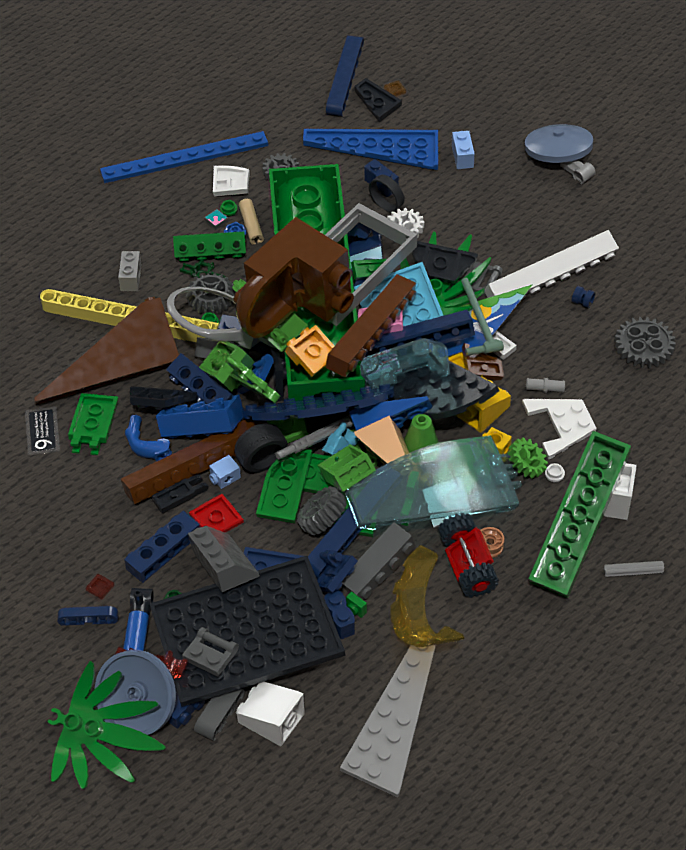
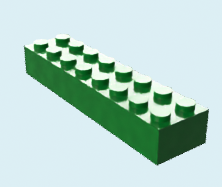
(580, 514)

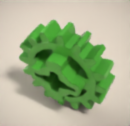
(527, 457)

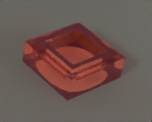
(99, 586)

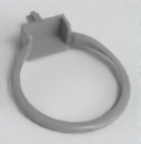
(232, 334)

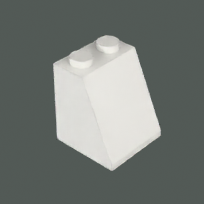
(271, 711)

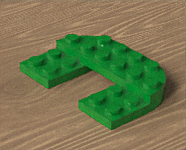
(286, 483)

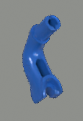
(146, 449)

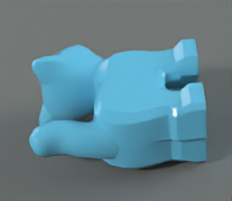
(337, 442)

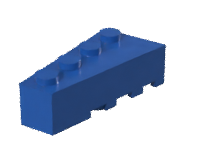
(200, 418)

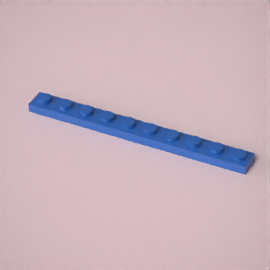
(184, 157)

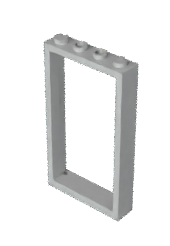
(384, 226)

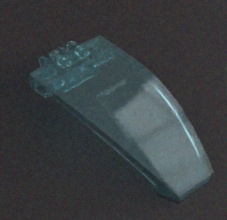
(435, 484)

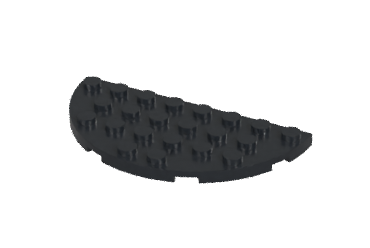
(447, 394)

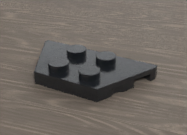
(443, 262)
(158, 397)

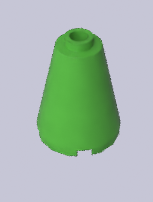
(420, 433)

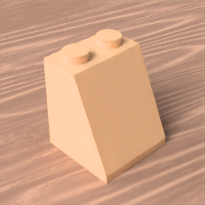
(383, 440)

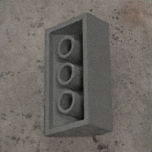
(221, 557)

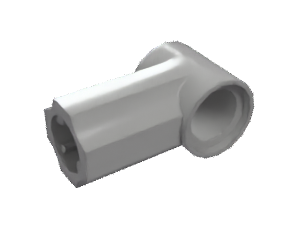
(580, 171)

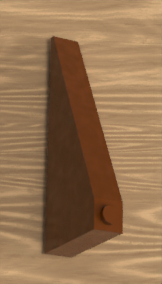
(131, 348)

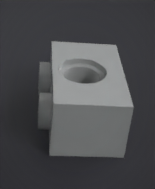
(130, 271)

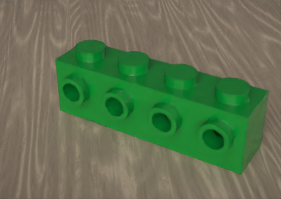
(209, 244)

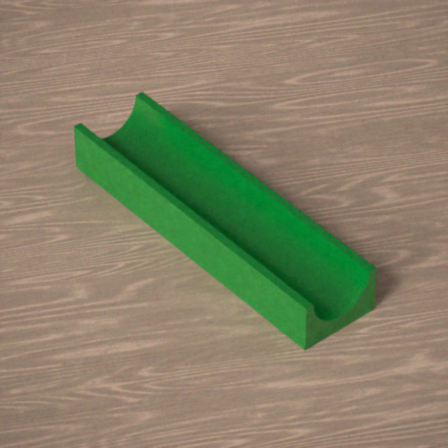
(316, 199)

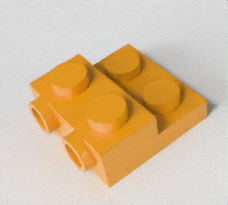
(310, 349)

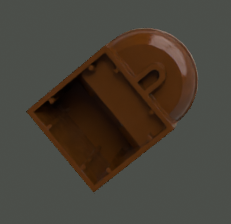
(292, 272)

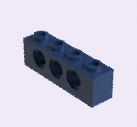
(182, 367)
(171, 537)

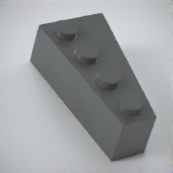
(379, 561)

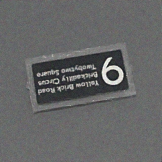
(42, 431)

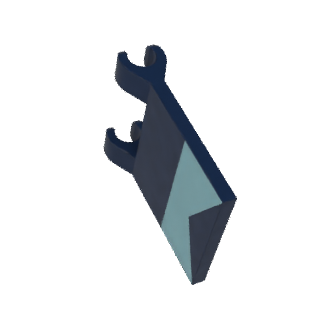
(366, 248)

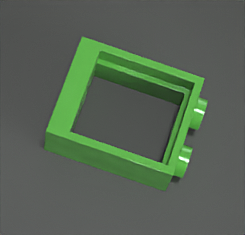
(340, 473)

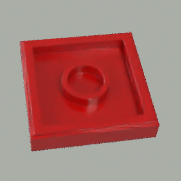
(217, 514)

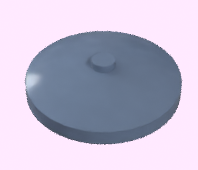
(559, 143)
(142, 680)

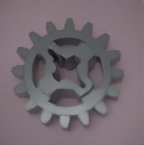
(278, 162)

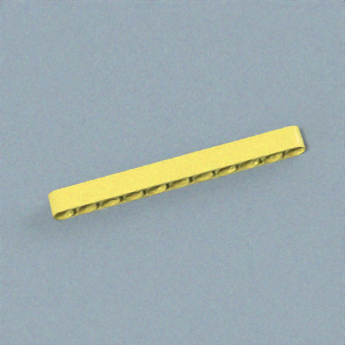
(108, 312)

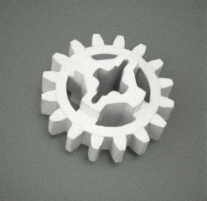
(409, 220)

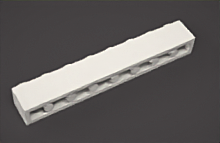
(557, 266)

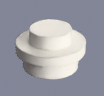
(554, 472)

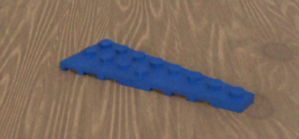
(398, 146)

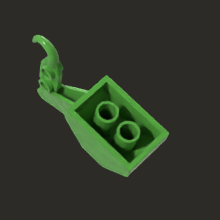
(233, 367)

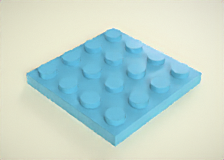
(425, 304)

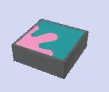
(216, 219)

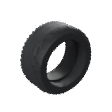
(258, 447)

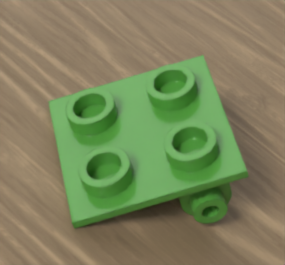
(288, 329)

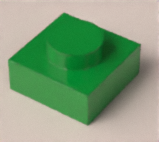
(356, 604)

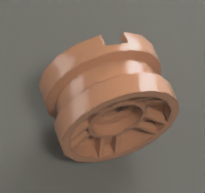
(494, 537)

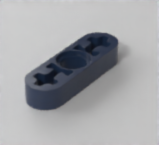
(97, 615)

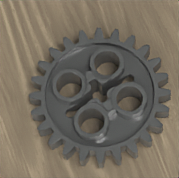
(644, 342)

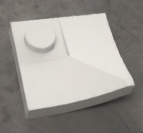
(230, 180)

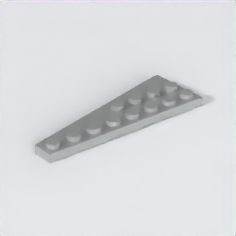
(386, 739)

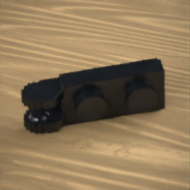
(179, 493)

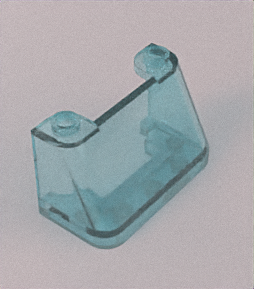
(385, 365)

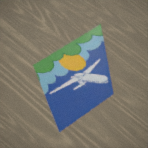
(495, 312)

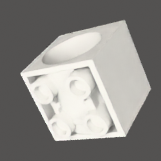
(621, 498)

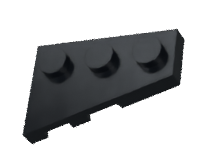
(377, 99)
(278, 371)

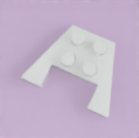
(569, 419)

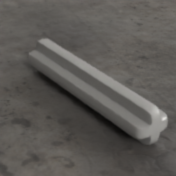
(633, 568)

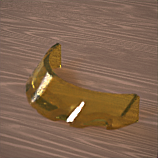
(409, 607)

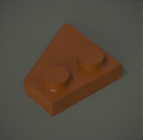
(483, 365)

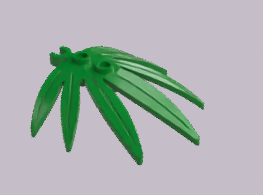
(440, 288)
(87, 726)

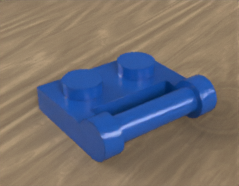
(260, 369)

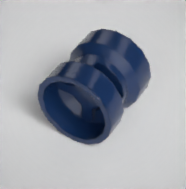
(583, 296)

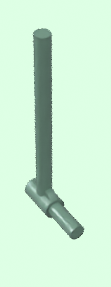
(491, 345)

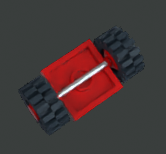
(468, 555)

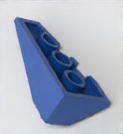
(397, 409)

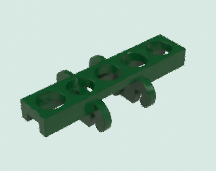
(197, 268)

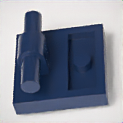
(338, 568)

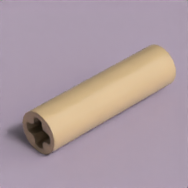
(251, 221)

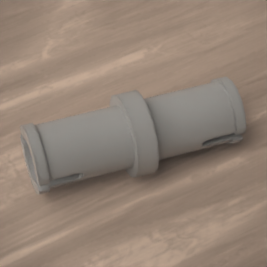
(545, 385)

